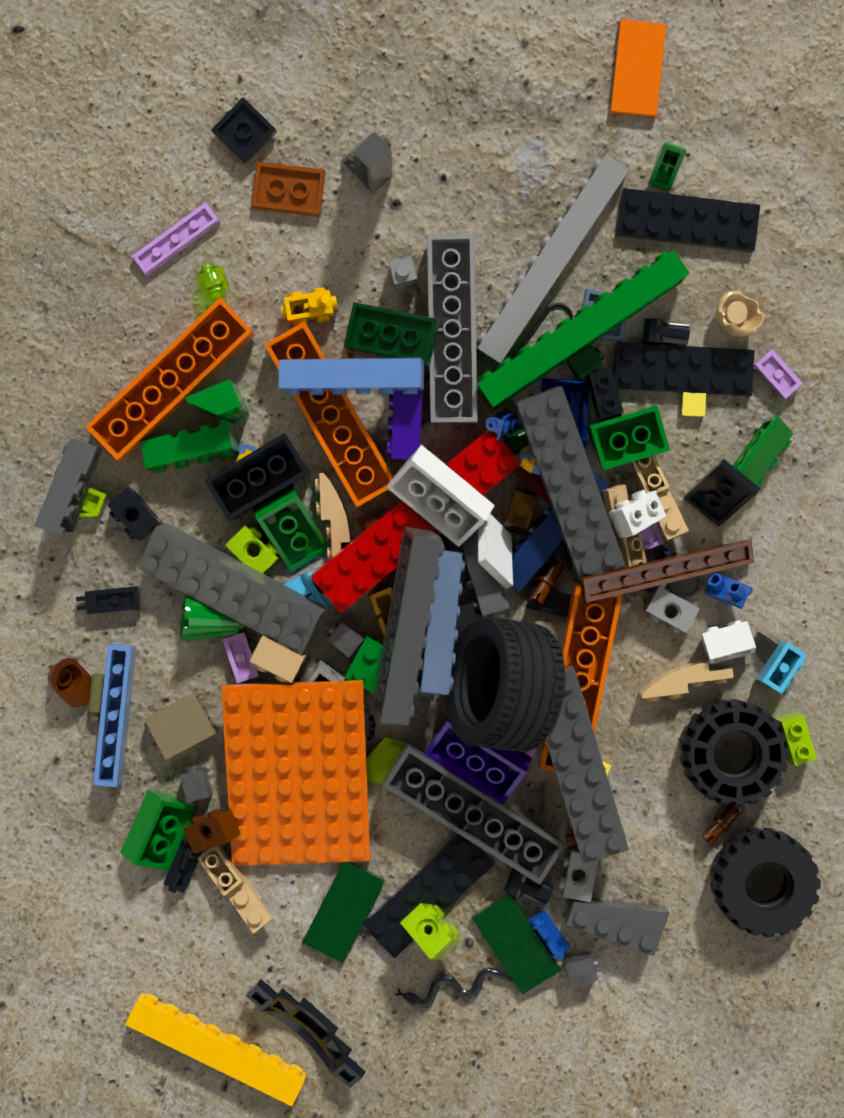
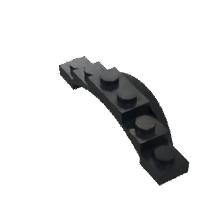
(311, 1026)

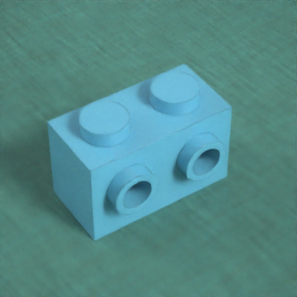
(781, 667)

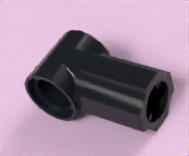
(658, 332)
(522, 886)

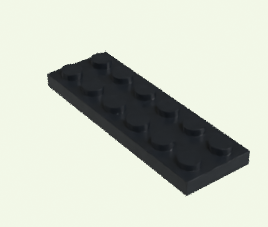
(688, 220)
(684, 369)
(436, 883)

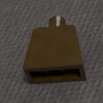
(520, 511)

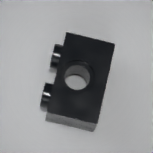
(604, 394)
(146, 521)

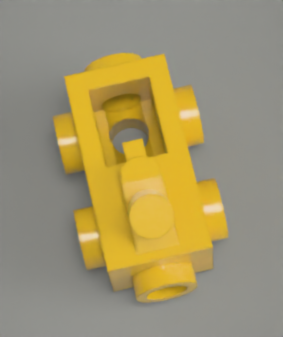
(315, 305)

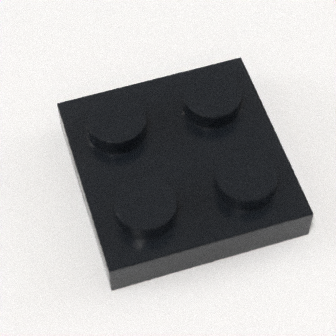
(244, 130)

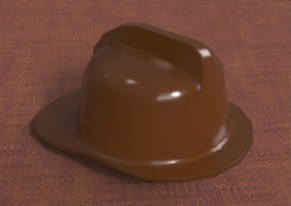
(70, 682)

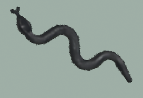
(414, 1000)

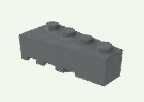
(371, 161)
(69, 488)
(486, 588)
(621, 922)

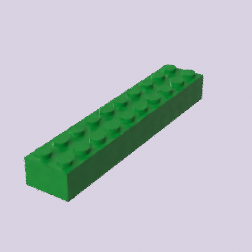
(586, 328)

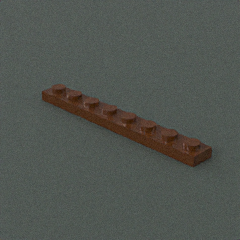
(666, 570)

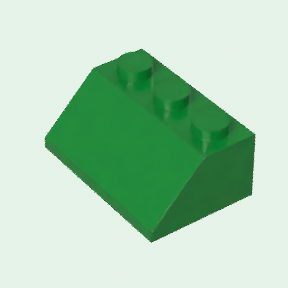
(221, 401)
(628, 437)
(763, 449)
(157, 830)

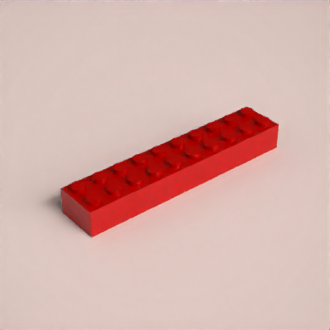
(377, 548)

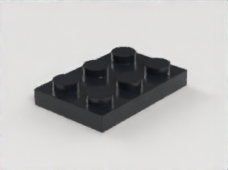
(721, 492)

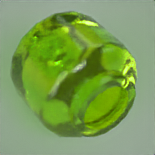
(212, 281)

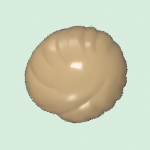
(739, 314)

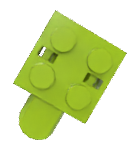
(431, 931)

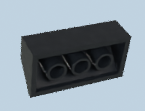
(257, 477)

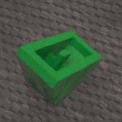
(667, 165)

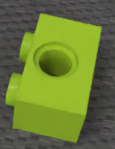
(240, 545)
(798, 738)

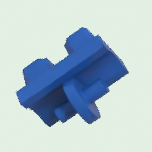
(728, 590)

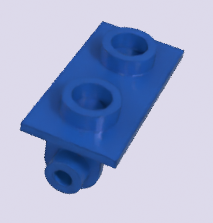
(502, 423)
(550, 934)

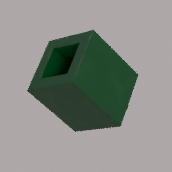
(585, 362)

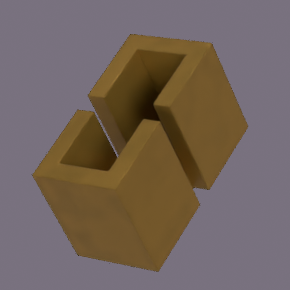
(380, 603)

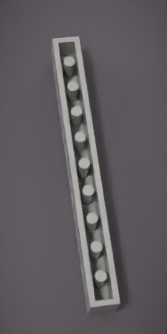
(552, 260)

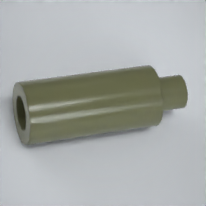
(95, 697)

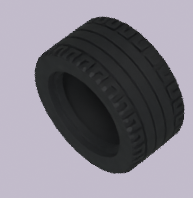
(506, 684)

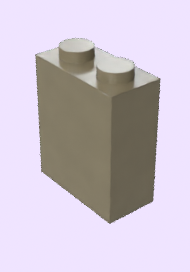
(180, 725)

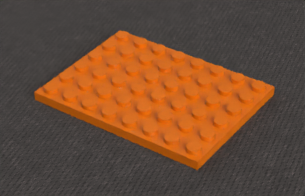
(297, 772)

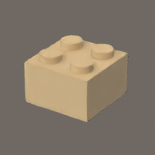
(277, 659)

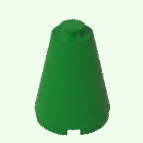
(204, 622)

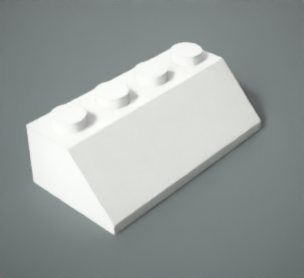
(440, 496)

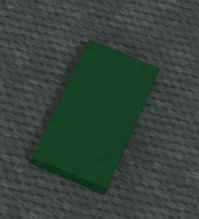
(391, 333)
(343, 911)
(516, 943)

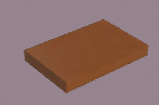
(288, 189)

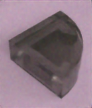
(764, 647)

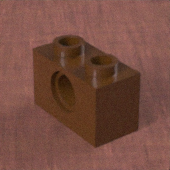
(211, 830)

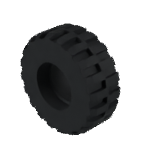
(757, 776)
(792, 901)

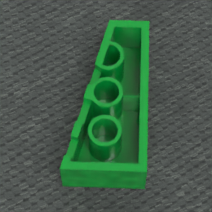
(190, 447)

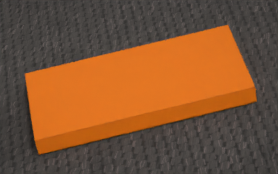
(638, 68)

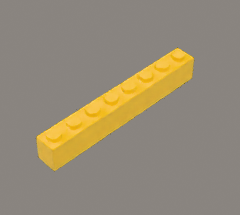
(216, 1048)

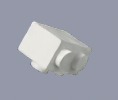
(636, 514)
(728, 642)

